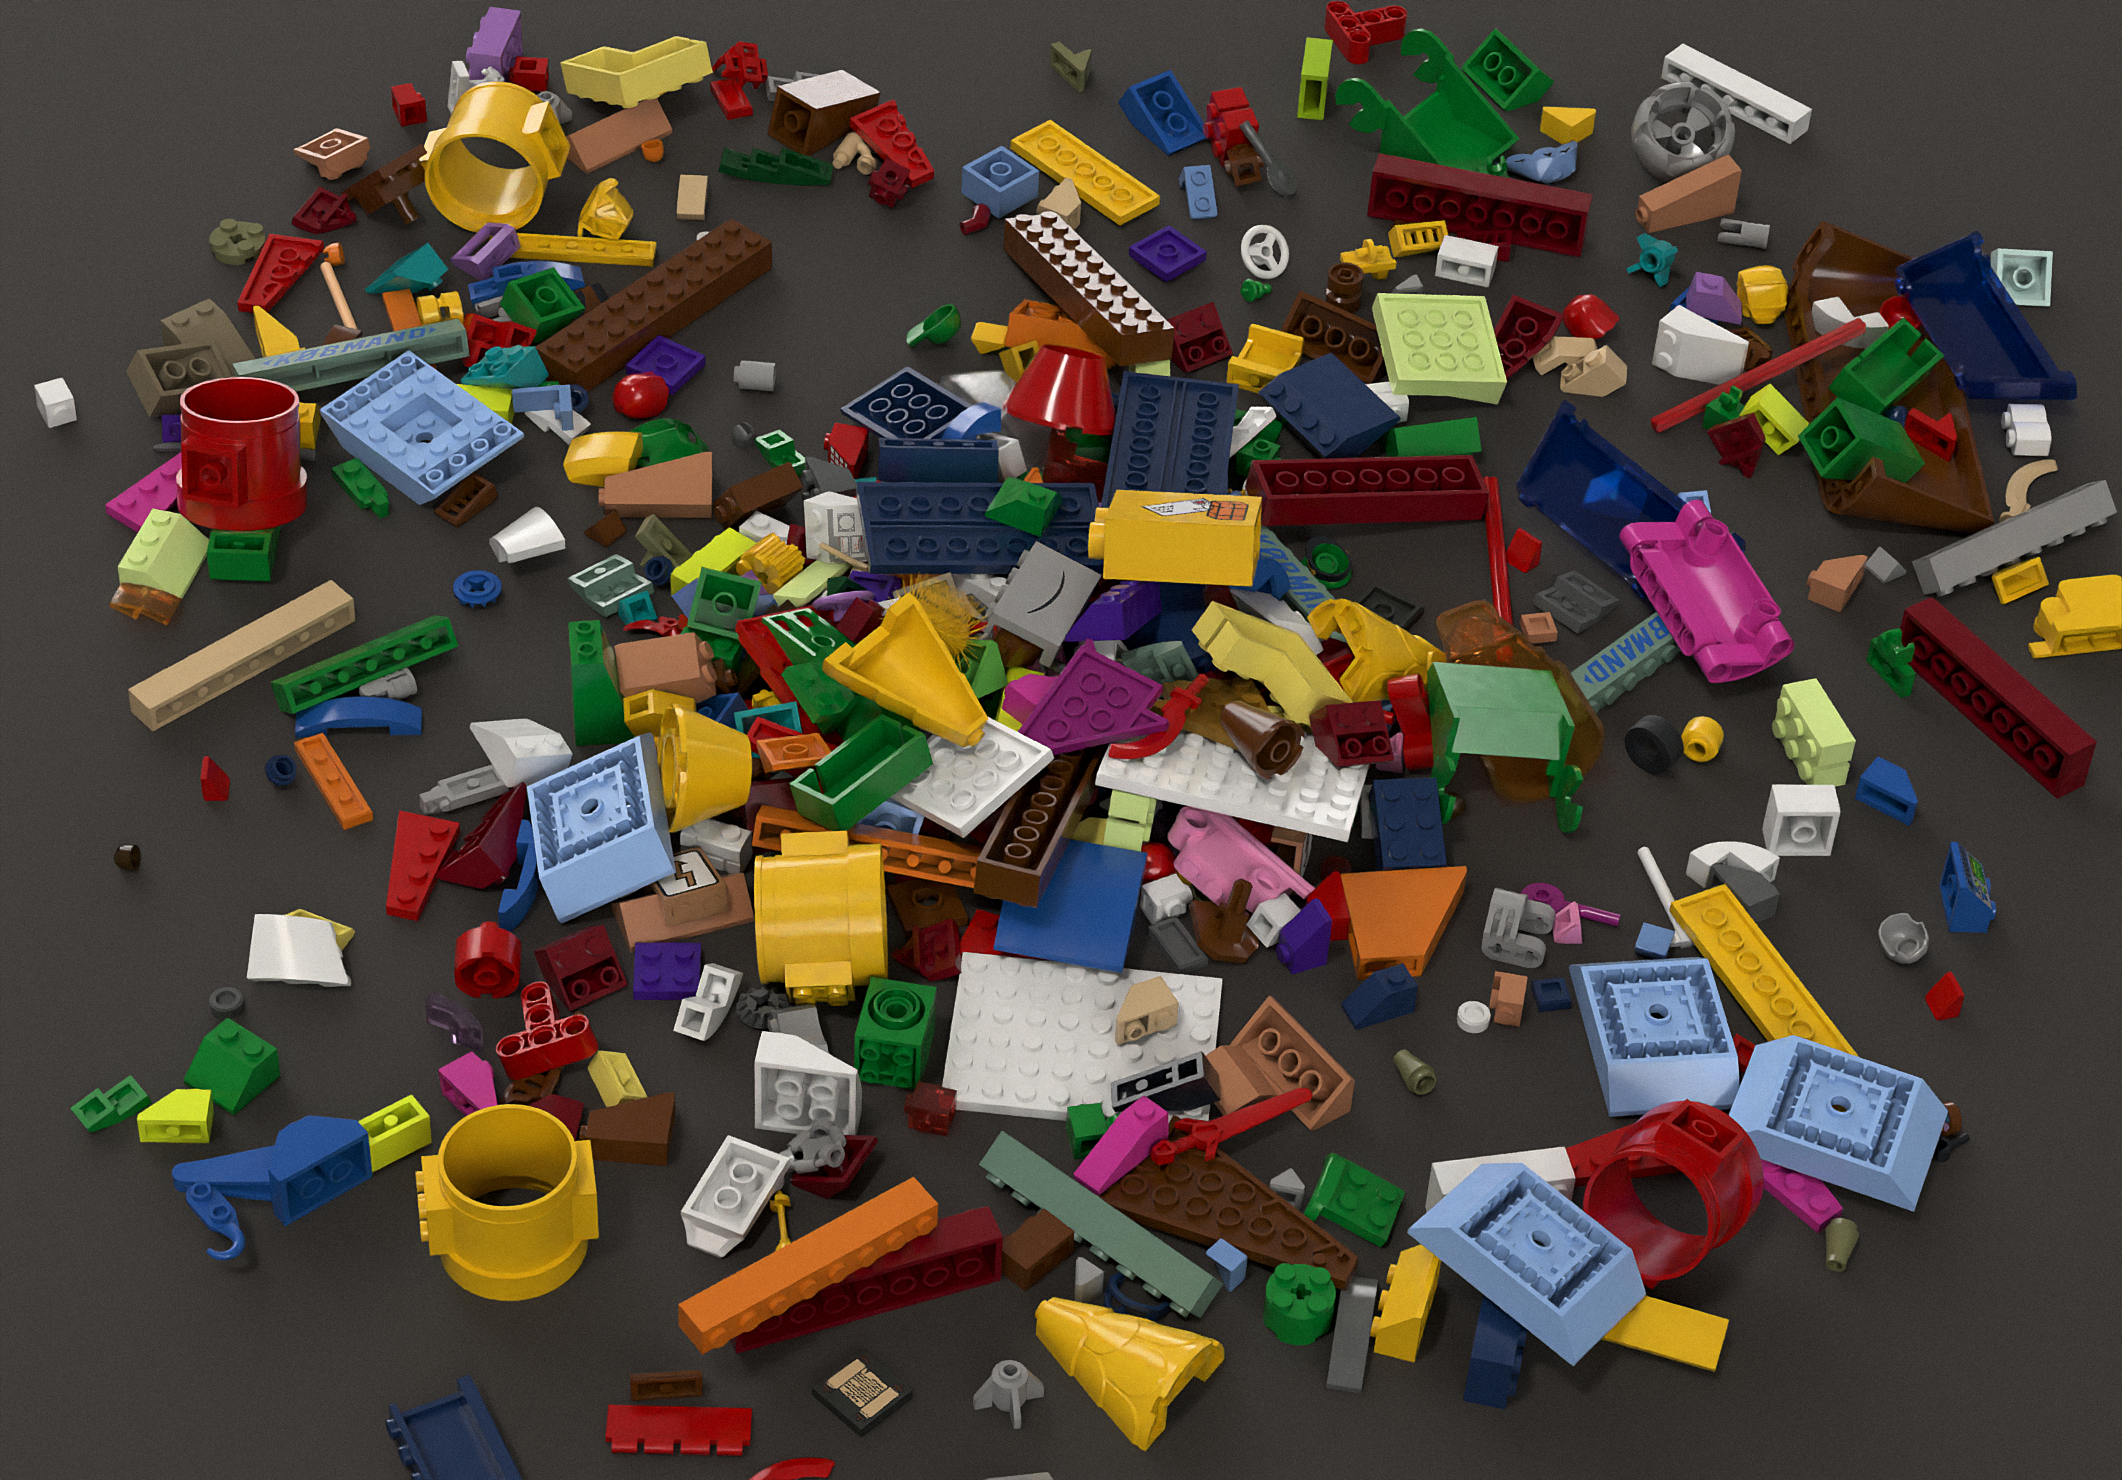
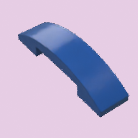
(359, 712)
(516, 903)

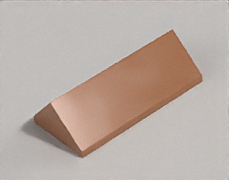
(617, 135)
(643, 916)
(1295, 1060)

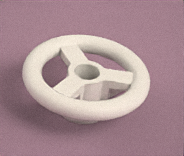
(1262, 252)

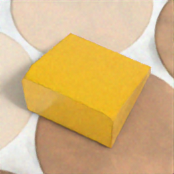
(989, 337)

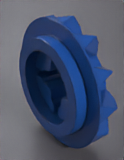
(477, 580)

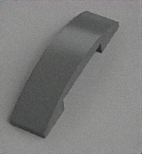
(1352, 1335)

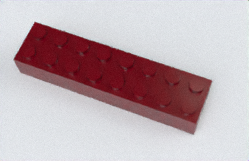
(1478, 202)
(1368, 490)
(1997, 698)
(951, 1258)

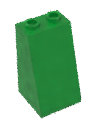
(1849, 436)
(595, 687)

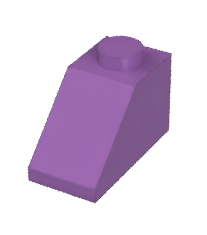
(1713, 299)

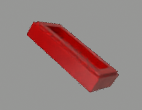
(731, 98)

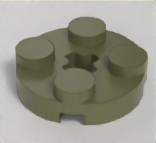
(249, 238)

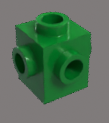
(1255, 450)

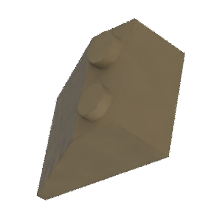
(206, 323)
(168, 371)

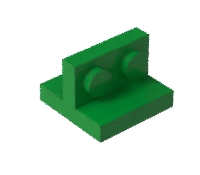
(819, 695)

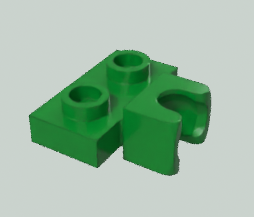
(1890, 661)

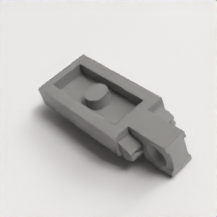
(463, 790)

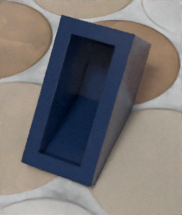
(1381, 997)

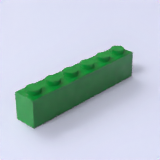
(364, 664)

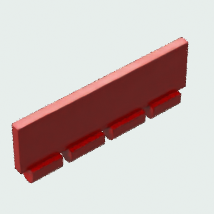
(669, 1425)

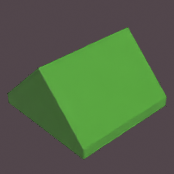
(985, 671)

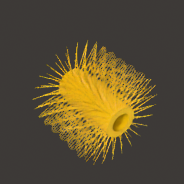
(948, 629)

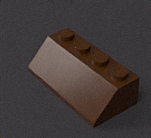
(1337, 332)

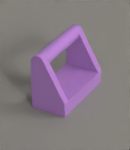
(493, 254)

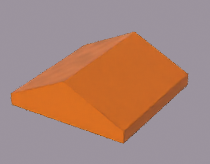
(792, 752)

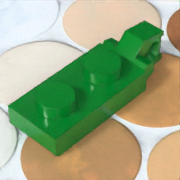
(362, 486)

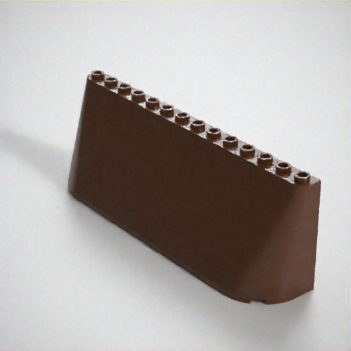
(1942, 492)

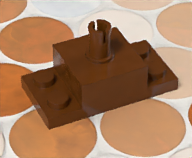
(391, 185)

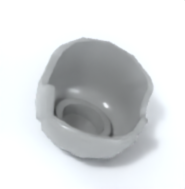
(1903, 938)

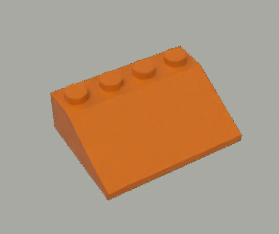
(1049, 325)

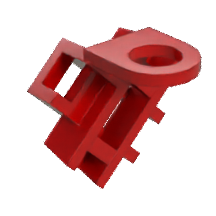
(744, 60)

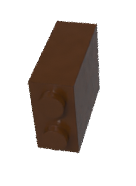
(759, 493)

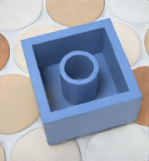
(1000, 181)

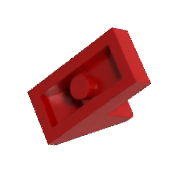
(1932, 435)

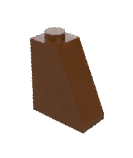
(633, 1130)

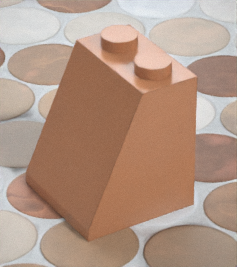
(667, 664)

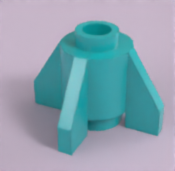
(1655, 258)

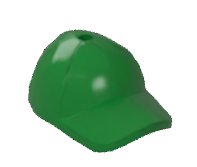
(937, 327)

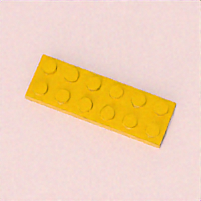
(1093, 175)

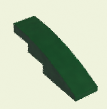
(785, 169)

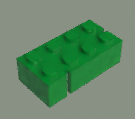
(1885, 370)
(861, 774)

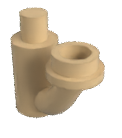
(849, 148)

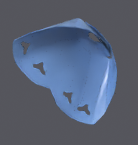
(1543, 167)

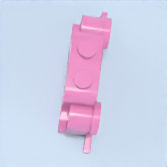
(1220, 851)

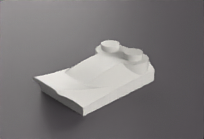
(732, 1195)

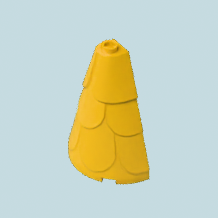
(1378, 647)
(911, 674)
(1125, 1361)

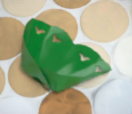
(666, 443)

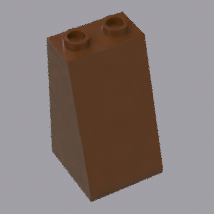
(818, 110)

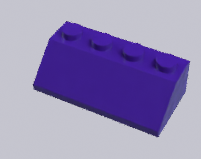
(1118, 612)

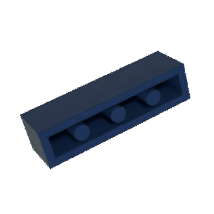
(937, 460)

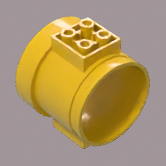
(479, 193)
(821, 917)
(517, 1248)

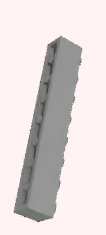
(2014, 537)

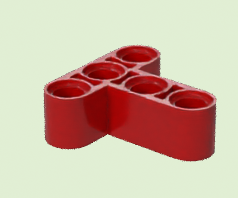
(1357, 31)
(1412, 711)
(547, 1038)

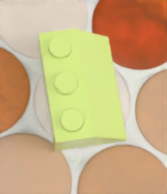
(164, 554)

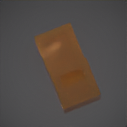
(152, 602)

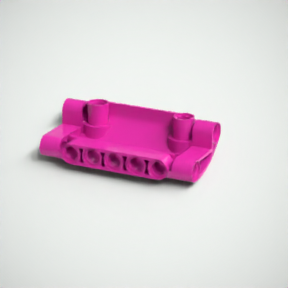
(1707, 594)

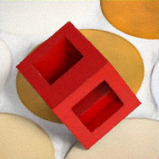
(530, 73)
(408, 105)

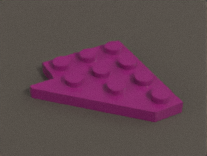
(1094, 705)

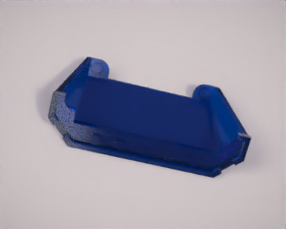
(1980, 325)
(1594, 491)

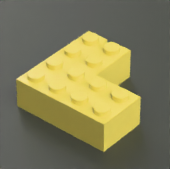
(633, 76)
(1271, 657)

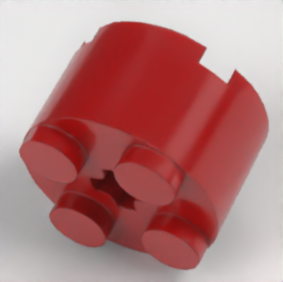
(487, 961)

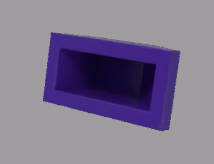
(1305, 939)

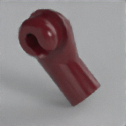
(979, 220)

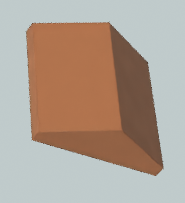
(1239, 1079)

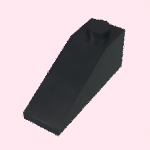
(1172, 1086)

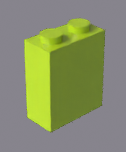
(1314, 78)

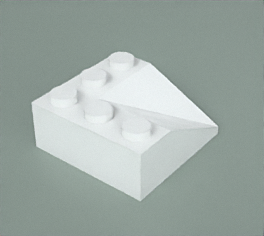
(801, 1084)

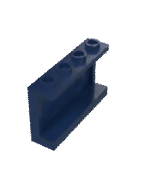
(451, 1438)

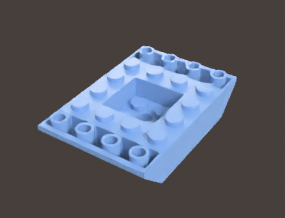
(411, 403)
(618, 846)
(1650, 1058)
(1872, 1148)
(1560, 1290)

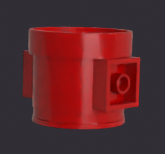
(240, 455)
(1710, 1153)

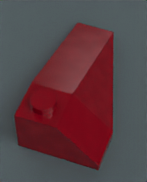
(1524, 332)
(490, 846)

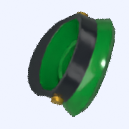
(1327, 562)

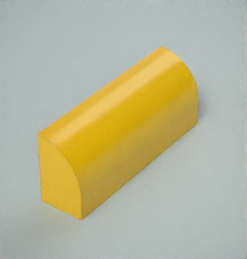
(1672, 1333)

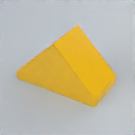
(1567, 123)

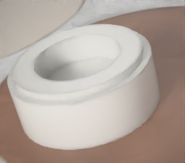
(1473, 1017)

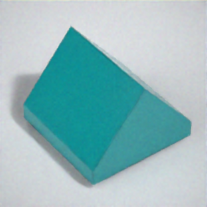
(636, 608)

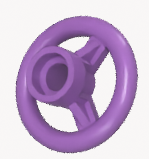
(841, 602)

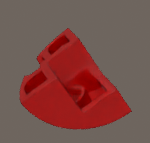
(488, 333)

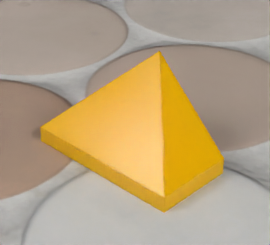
(2019, 579)

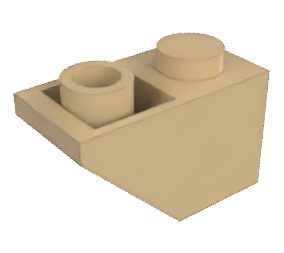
(1063, 202)
(1594, 374)
(1146, 1010)

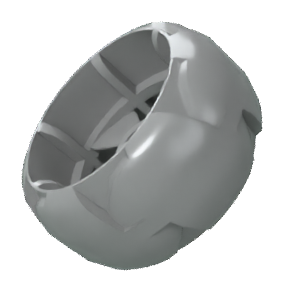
(1680, 153)

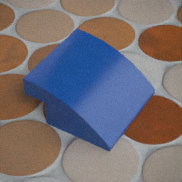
(1083, 912)

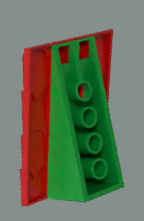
(795, 639)

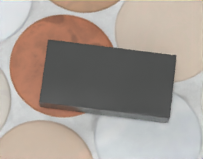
(1177, 946)

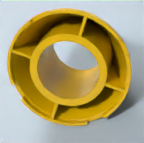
(702, 767)

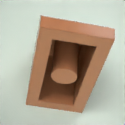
(1836, 581)

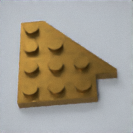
(1214, 696)

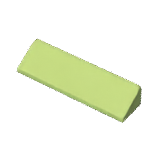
(810, 582)

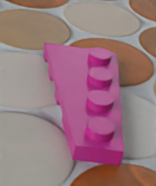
(152, 492)

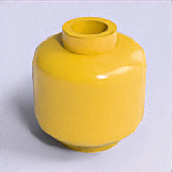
(1702, 739)

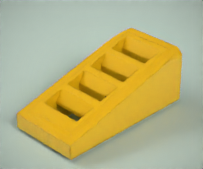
(1402, 242)

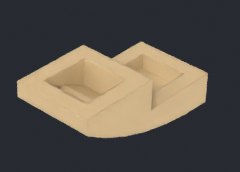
(692, 197)

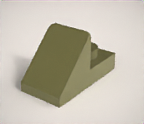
(1070, 66)
(660, 542)

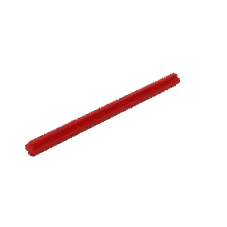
(1760, 374)
(1496, 551)

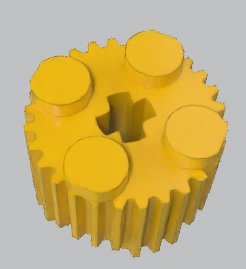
(772, 562)

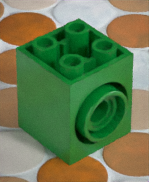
(895, 1033)

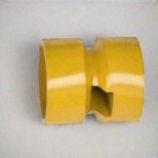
(430, 312)

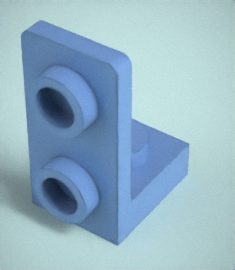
(1199, 191)
(546, 398)

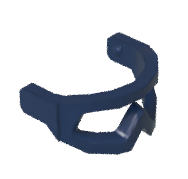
(1153, 1313)

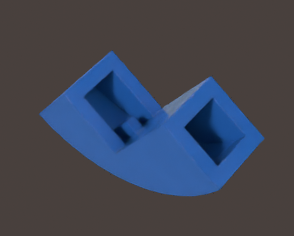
(973, 421)
(1268, 579)

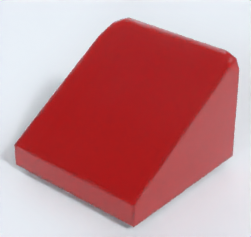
(1524, 551)
(214, 781)
(1945, 998)

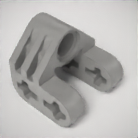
(1506, 916)

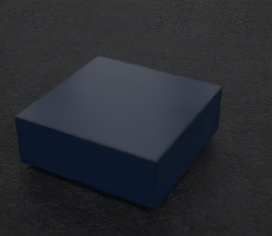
(1551, 994)

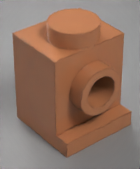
(1508, 998)

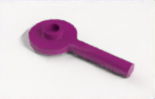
(1554, 897)

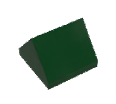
(842, 584)

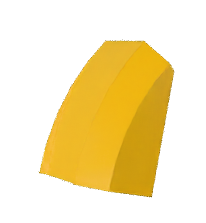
(602, 455)

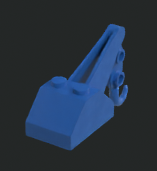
(300, 1173)

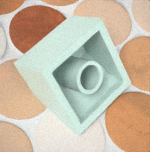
(2024, 275)

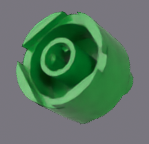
(1299, 1303)

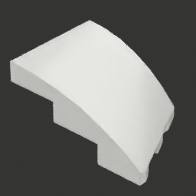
(527, 537)
(295, 951)

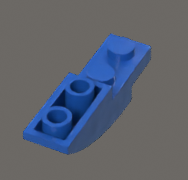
(496, 286)

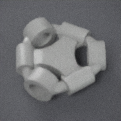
(816, 1151)

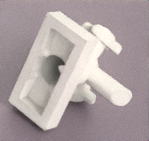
(460, 81)

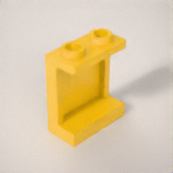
(1264, 358)

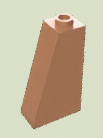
(1692, 197)
(666, 489)

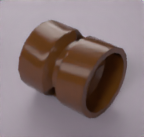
(1345, 286)

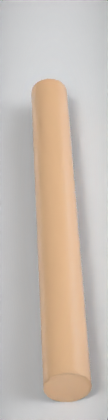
(338, 295)

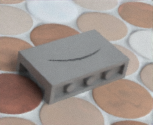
(1043, 599)

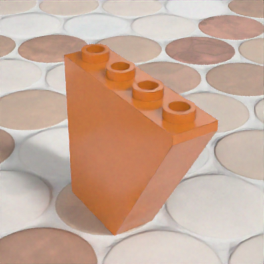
(1399, 915)

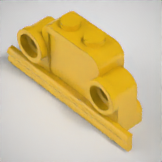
(2080, 618)

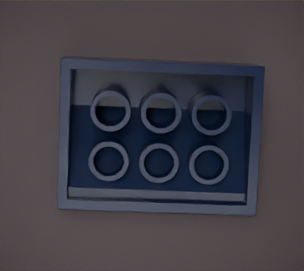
(906, 407)
(1328, 408)

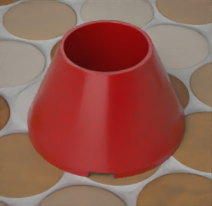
(1064, 390)

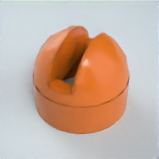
(653, 150)
(335, 253)

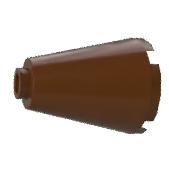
(1263, 738)

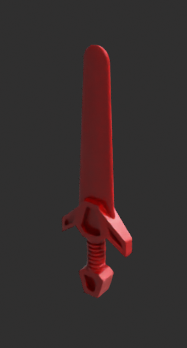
(1208, 1134)

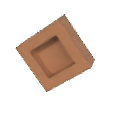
(1538, 627)

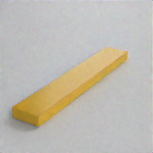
(585, 249)

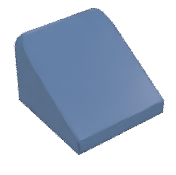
(1654, 941)

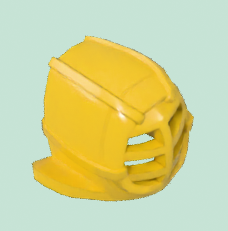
(605, 212)
(1762, 293)

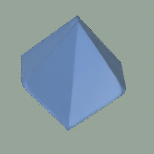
(1230, 1263)

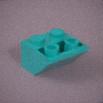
(508, 368)

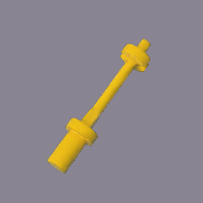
(778, 1206)

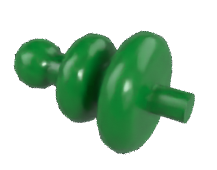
(1254, 289)

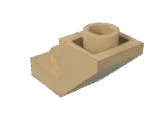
(1562, 350)

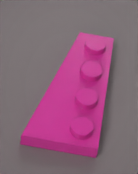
(1802, 1195)

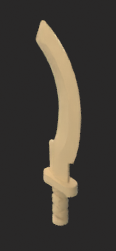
(2019, 483)

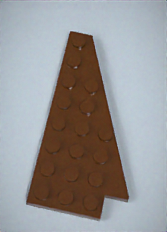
(1229, 1204)

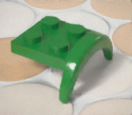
(1355, 1199)

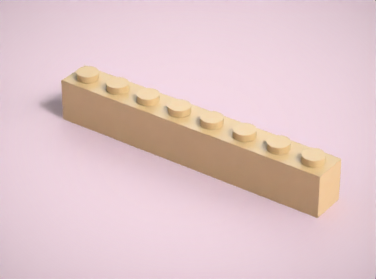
(241, 655)

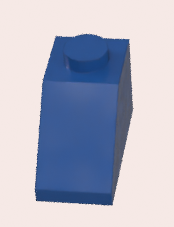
(1888, 791)

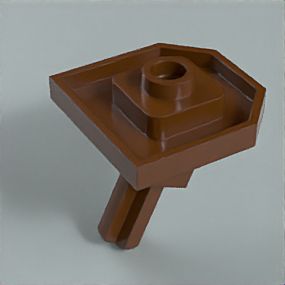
(1223, 928)

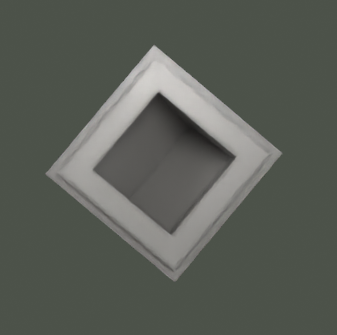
(1884, 566)
(1289, 1188)
(1087, 1281)

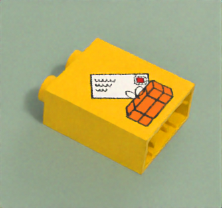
(1178, 537)

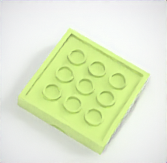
(1439, 346)

